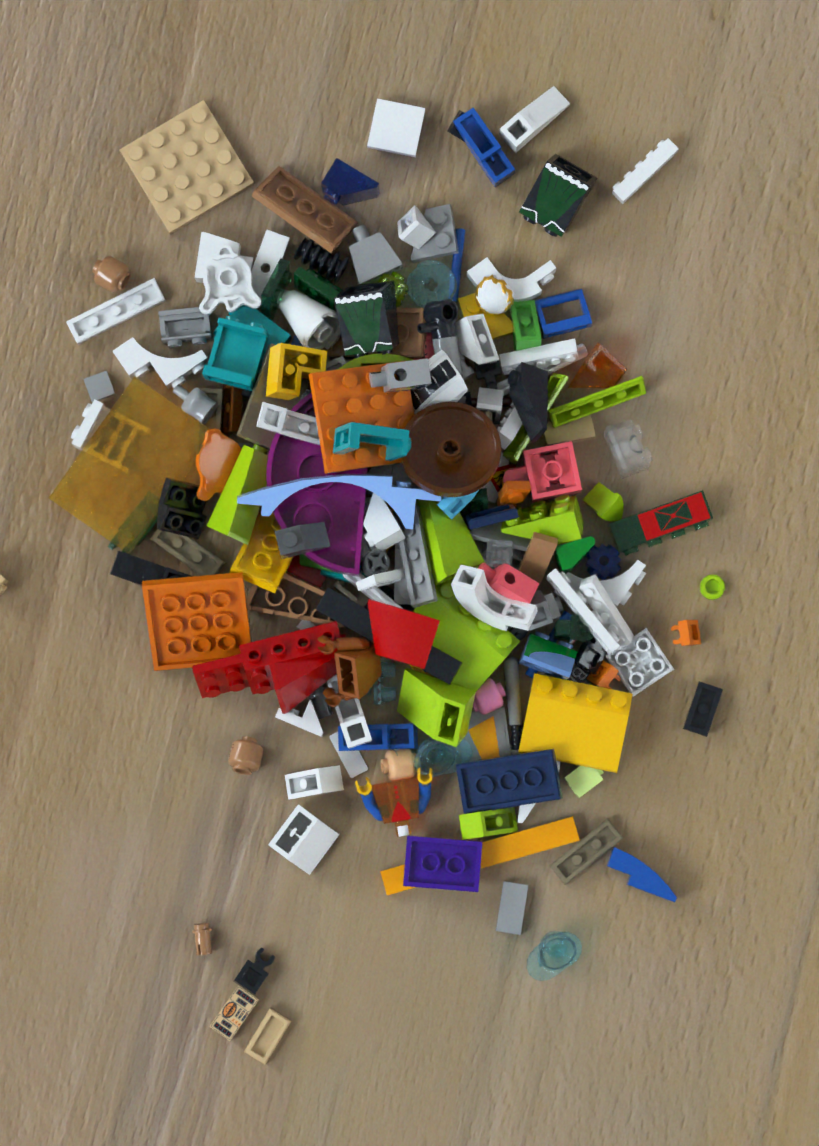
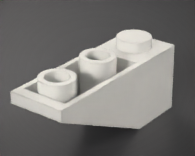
(533, 119)

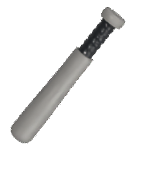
(512, 684)

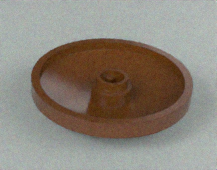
(451, 449)

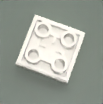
(396, 128)
(640, 662)

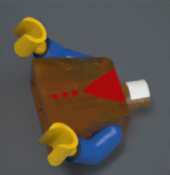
(397, 800)

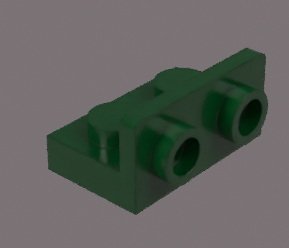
(316, 287)

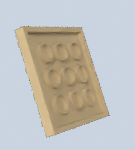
(186, 167)

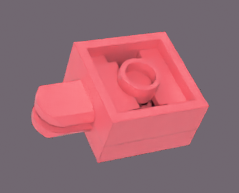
(548, 474)

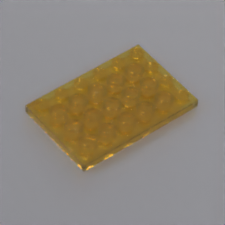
(125, 464)

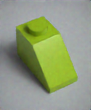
(488, 823)

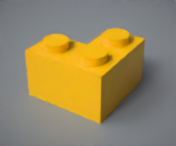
(287, 367)

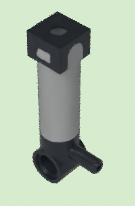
(441, 323)

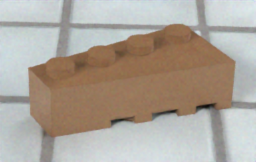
(293, 599)

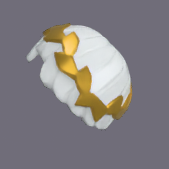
(494, 294)

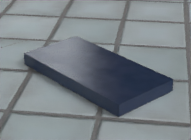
(509, 781)

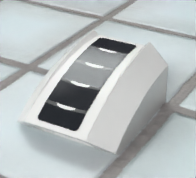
(445, 384)

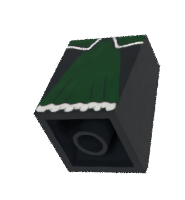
(557, 195)
(368, 318)

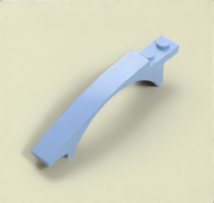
(399, 496)

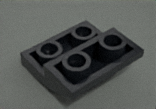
(180, 509)

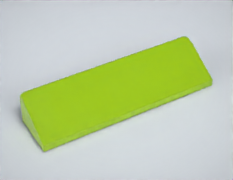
(597, 401)
(521, 440)

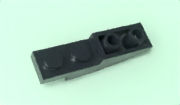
(138, 570)

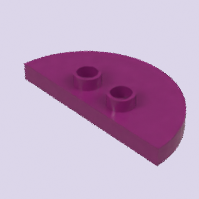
(334, 503)

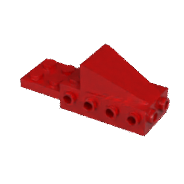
(292, 672)

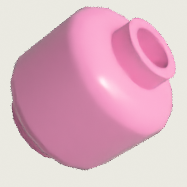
(488, 697)

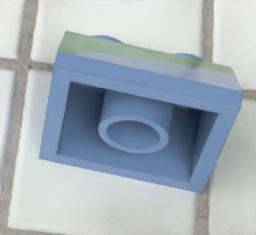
(548, 656)

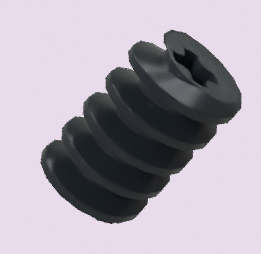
(321, 258)

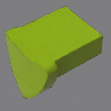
(605, 502)

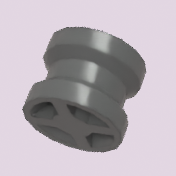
(378, 558)

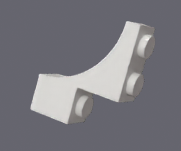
(171, 370)
(616, 587)
(351, 719)

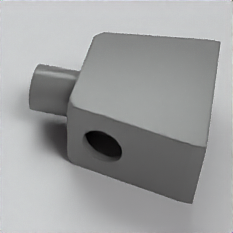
(372, 256)

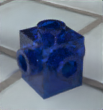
(594, 565)

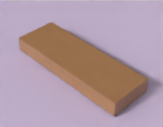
(538, 556)

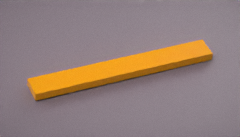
(503, 849)

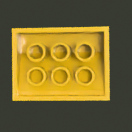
(577, 721)

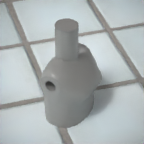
(196, 403)

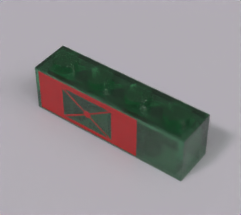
(661, 522)

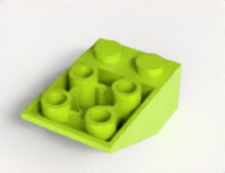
(555, 519)
(436, 706)

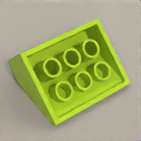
(467, 638)

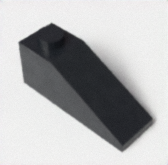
(530, 398)

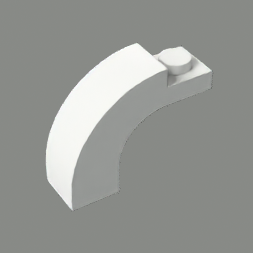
(524, 288)
(486, 604)

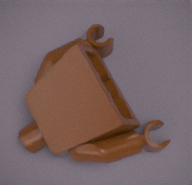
(355, 667)

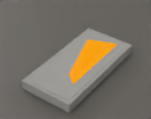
(488, 735)

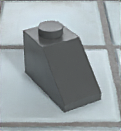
(302, 539)

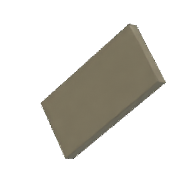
(248, 424)

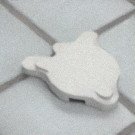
(228, 282)

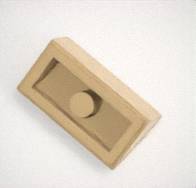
(574, 431)

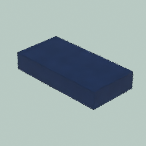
(491, 516)

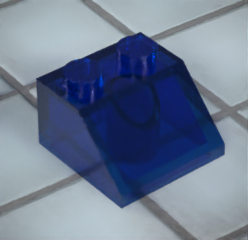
(347, 185)

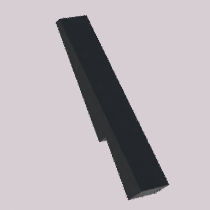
(358, 619)

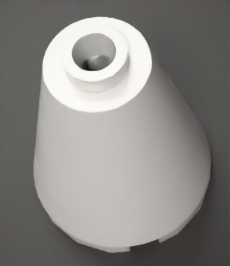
(310, 320)

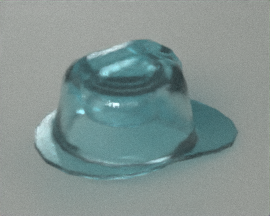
(441, 756)
(553, 955)

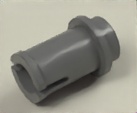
(322, 708)

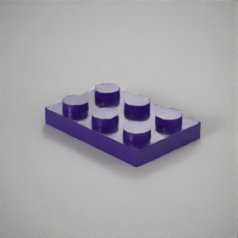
(442, 863)

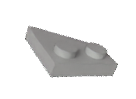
(444, 240)

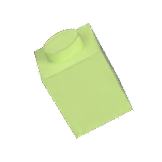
(583, 779)

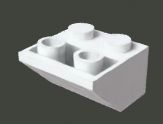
(303, 839)

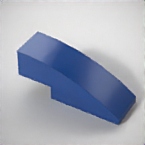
(484, 147)
(385, 738)
(640, 874)

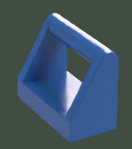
(567, 325)

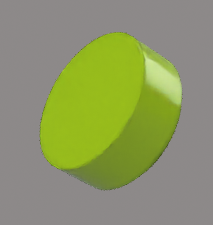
(712, 587)

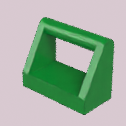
(571, 553)

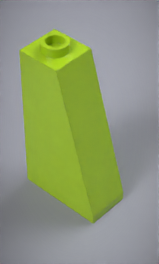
(247, 475)
(447, 542)

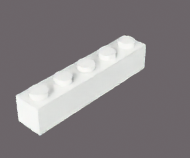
(644, 170)
(541, 355)
(509, 426)
(604, 606)

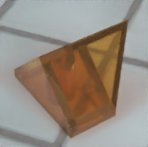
(598, 370)

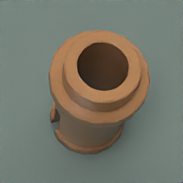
(202, 938)

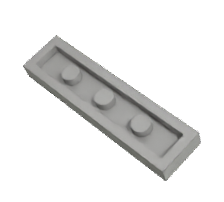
(417, 562)

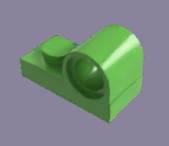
(525, 325)

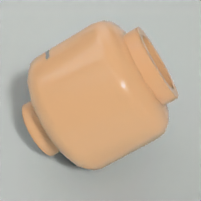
(399, 764)

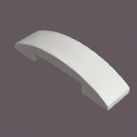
(288, 423)

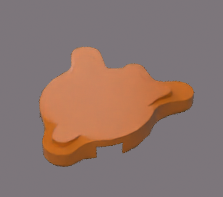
(215, 462)

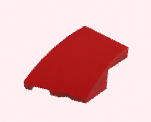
(401, 633)

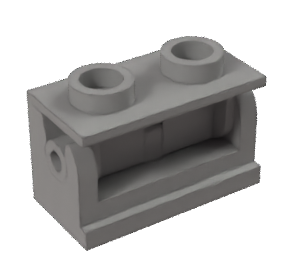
(184, 326)

